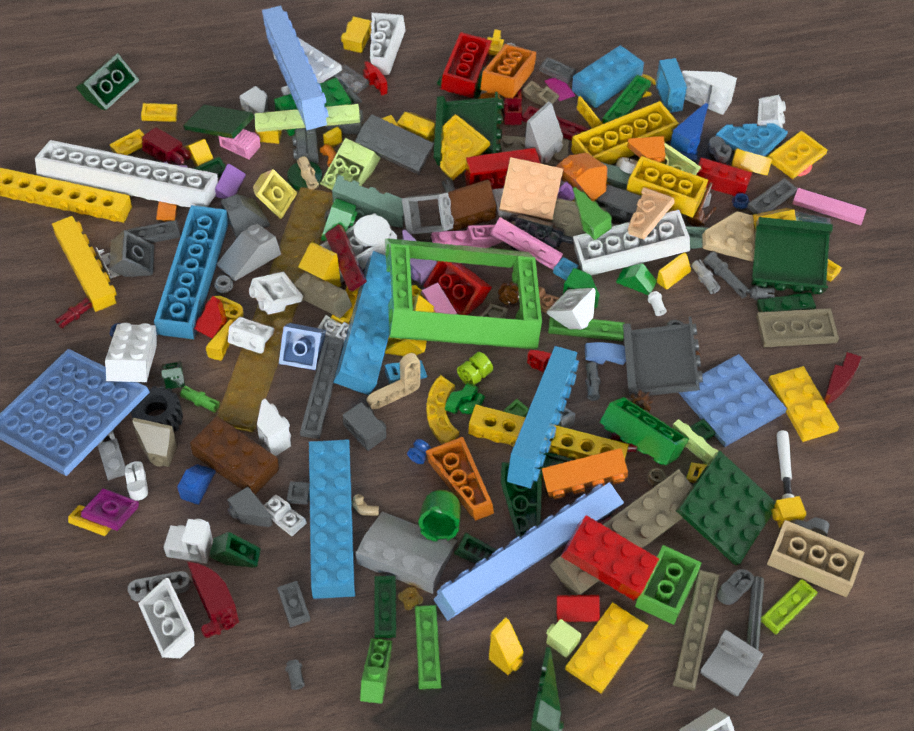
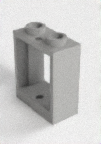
(412, 216)

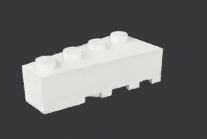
(385, 40)

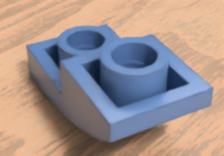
(600, 352)

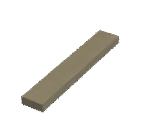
(696, 630)

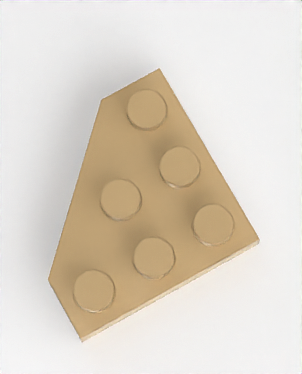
(732, 236)

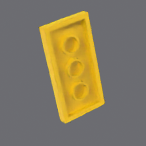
(803, 403)
(606, 648)

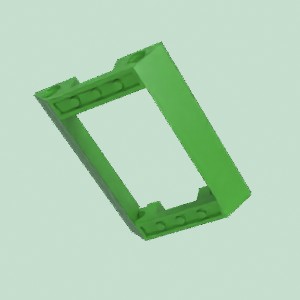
(455, 328)

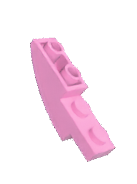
(474, 236)

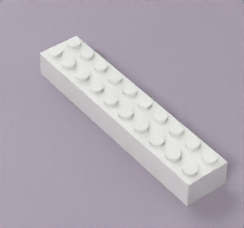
(126, 174)

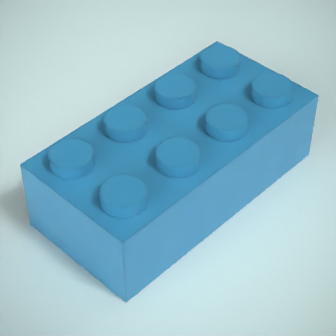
(607, 76)

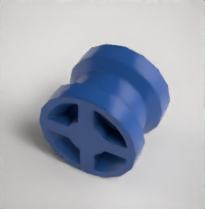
(418, 452)

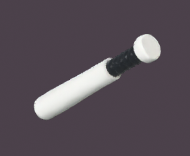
(784, 460)

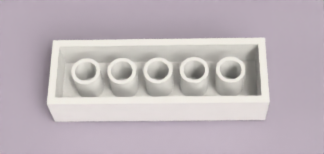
(619, 249)

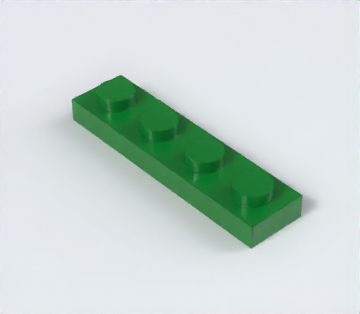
(628, 99)

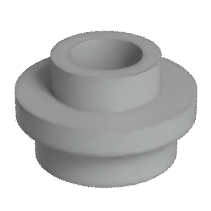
(223, 280)

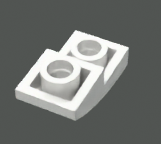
(333, 328)
(284, 516)

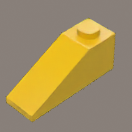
(505, 648)

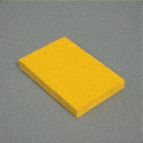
(797, 154)

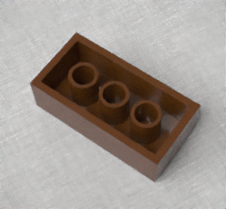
(234, 455)

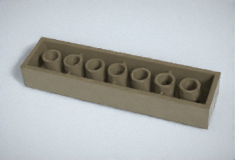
(638, 523)

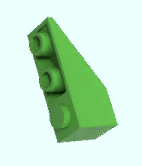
(592, 217)
(376, 671)

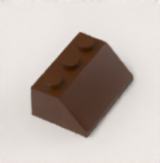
(471, 205)

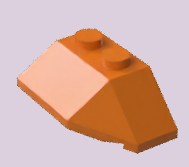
(585, 174)

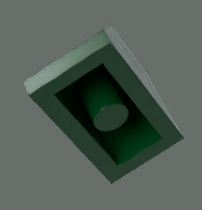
(234, 551)

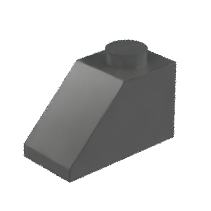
(248, 509)

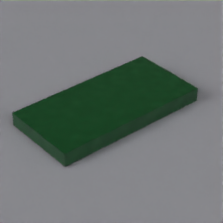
(219, 121)

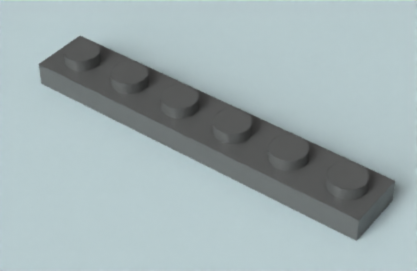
(322, 388)

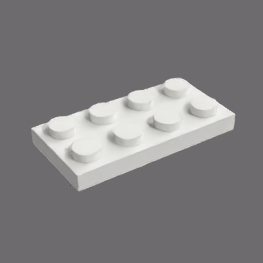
(321, 64)

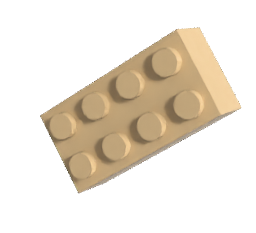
(816, 558)

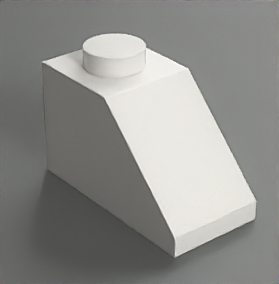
(254, 101)

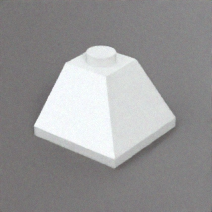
(574, 308)

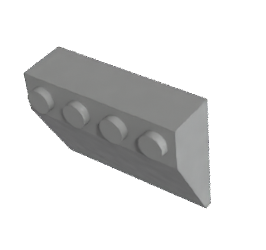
(401, 551)

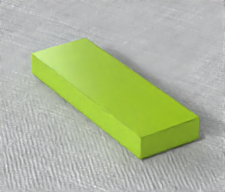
(788, 606)

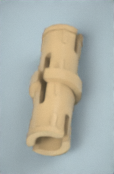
(307, 173)

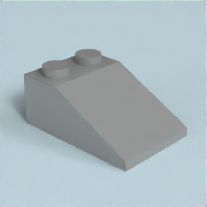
(544, 133)
(249, 251)

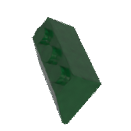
(108, 82)

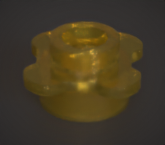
(410, 592)

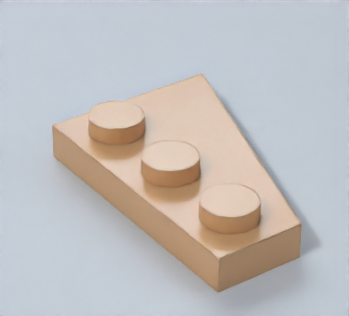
(649, 212)

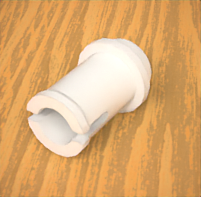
(655, 299)

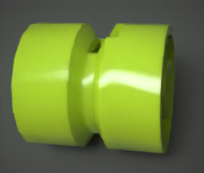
(475, 369)

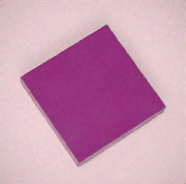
(110, 509)

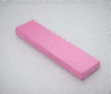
(829, 206)
(525, 242)

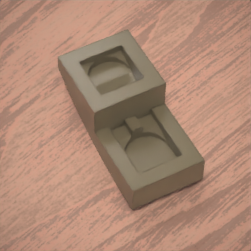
(539, 95)

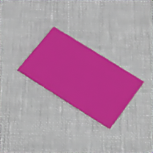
(560, 88)

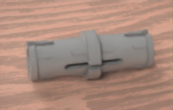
(705, 276)

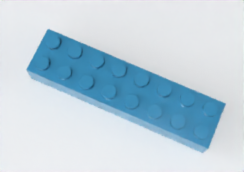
(191, 272)
(367, 330)
(542, 417)
(331, 519)

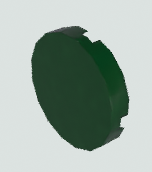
(295, 178)

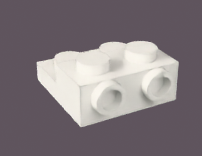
(274, 292)

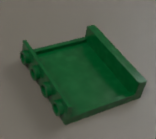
(480, 114)
(791, 255)

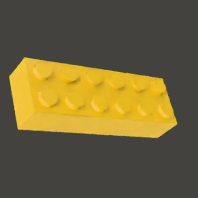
(610, 140)

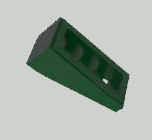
(473, 542)

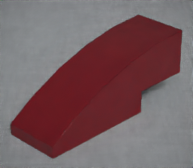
(513, 109)
(841, 377)

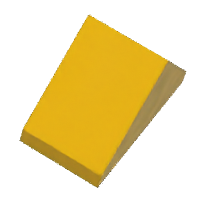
(200, 152)

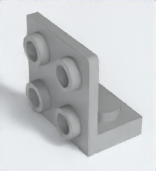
(731, 663)

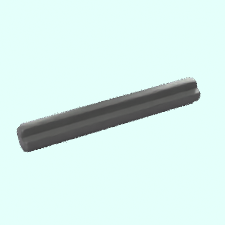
(755, 612)

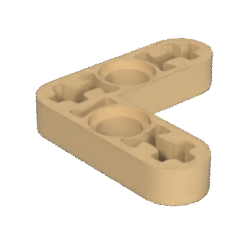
(407, 384)

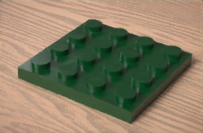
(727, 508)

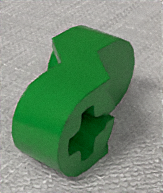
(459, 397)

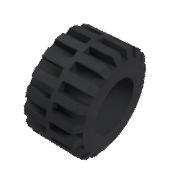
(160, 399)

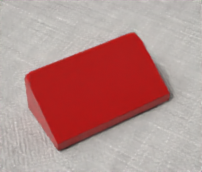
(578, 608)

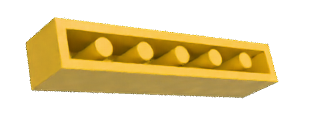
(84, 263)

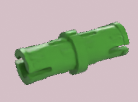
(200, 399)

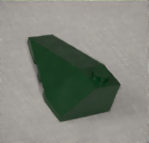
(522, 502)
(547, 705)

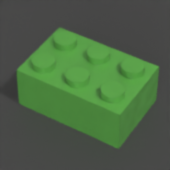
(668, 585)

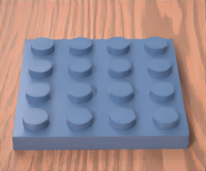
(734, 400)

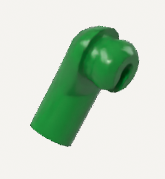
(468, 407)

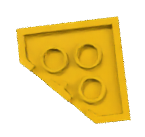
(458, 143)

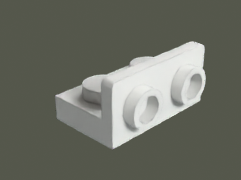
(771, 111)
(249, 334)

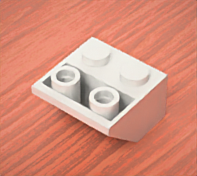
(273, 429)

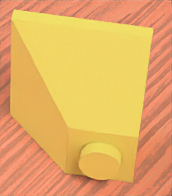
(274, 192)

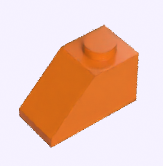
(648, 147)

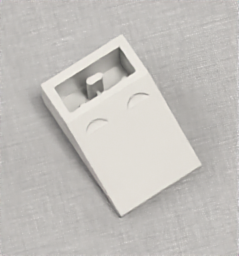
(709, 88)

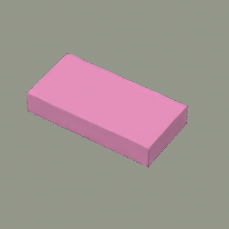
(438, 299)

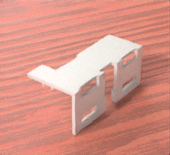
(105, 257)

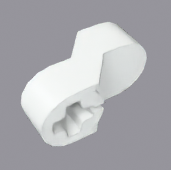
(626, 165)
(136, 481)

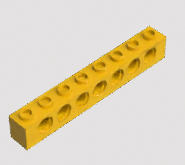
(64, 195)
(505, 421)

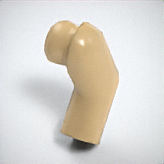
(362, 508)

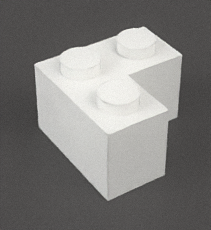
(189, 541)

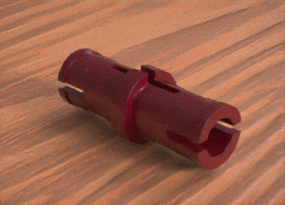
(73, 313)

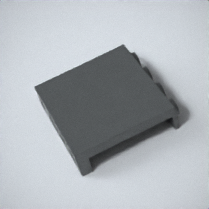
(662, 359)

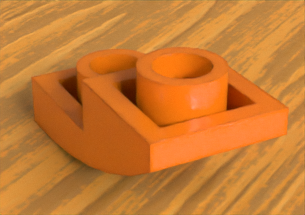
(166, 211)

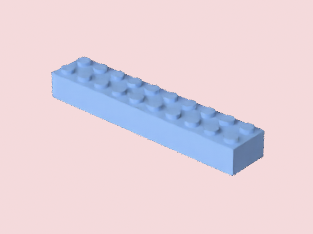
(295, 68)
(524, 552)

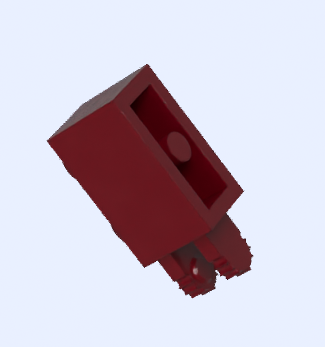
(164, 147)

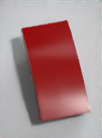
(375, 77)
(538, 359)

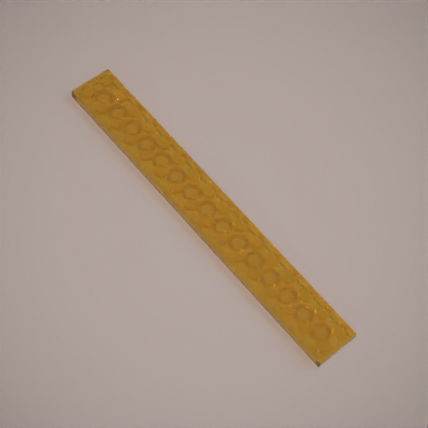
(255, 370)

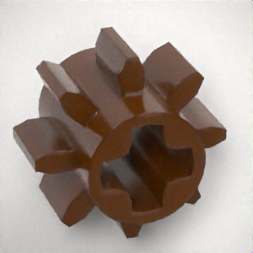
(508, 293)
(644, 396)

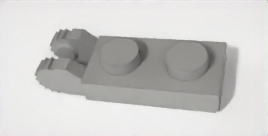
(112, 457)

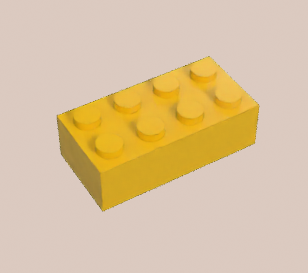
(667, 180)

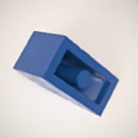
(195, 483)

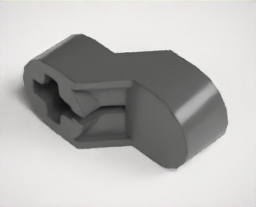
(719, 149)
(816, 524)
(735, 587)

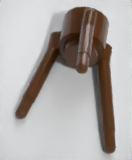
(699, 217)

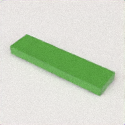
(595, 329)
(427, 647)

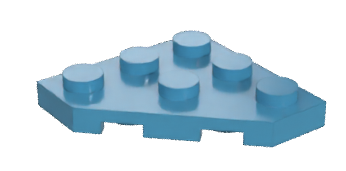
(753, 138)

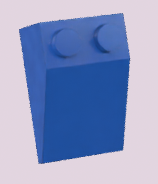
(687, 135)

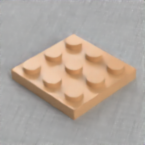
(531, 189)

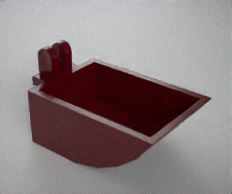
(215, 600)

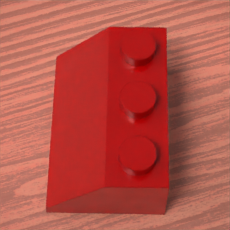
(724, 176)
(460, 286)

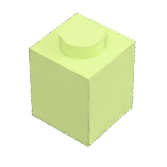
(563, 638)

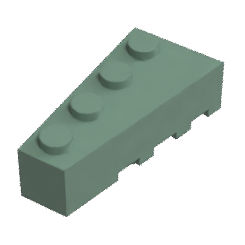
(370, 201)

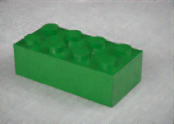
(333, 92)
(644, 431)

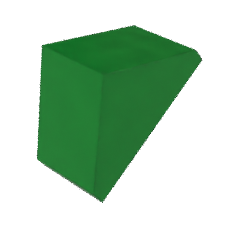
(637, 278)

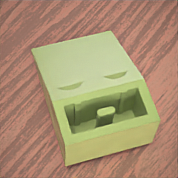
(352, 163)

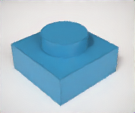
(564, 268)

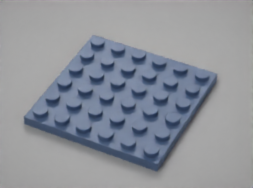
(68, 411)

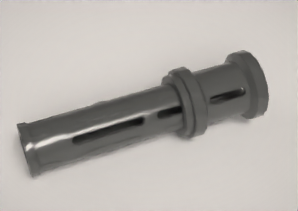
(721, 269)

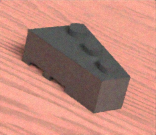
(619, 203)

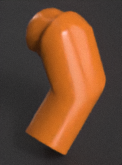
(327, 150)

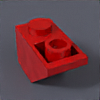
(212, 318)

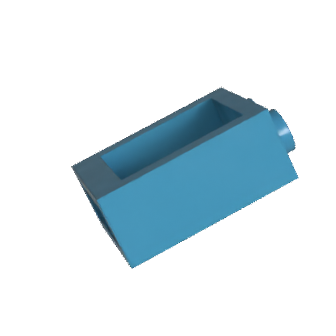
(671, 85)

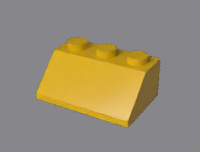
(402, 347)

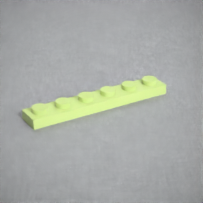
(291, 118)

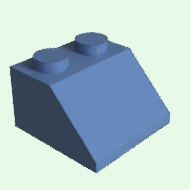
(301, 346)

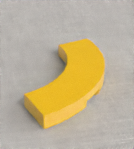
(436, 413)

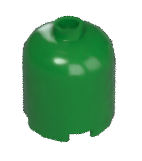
(440, 515)

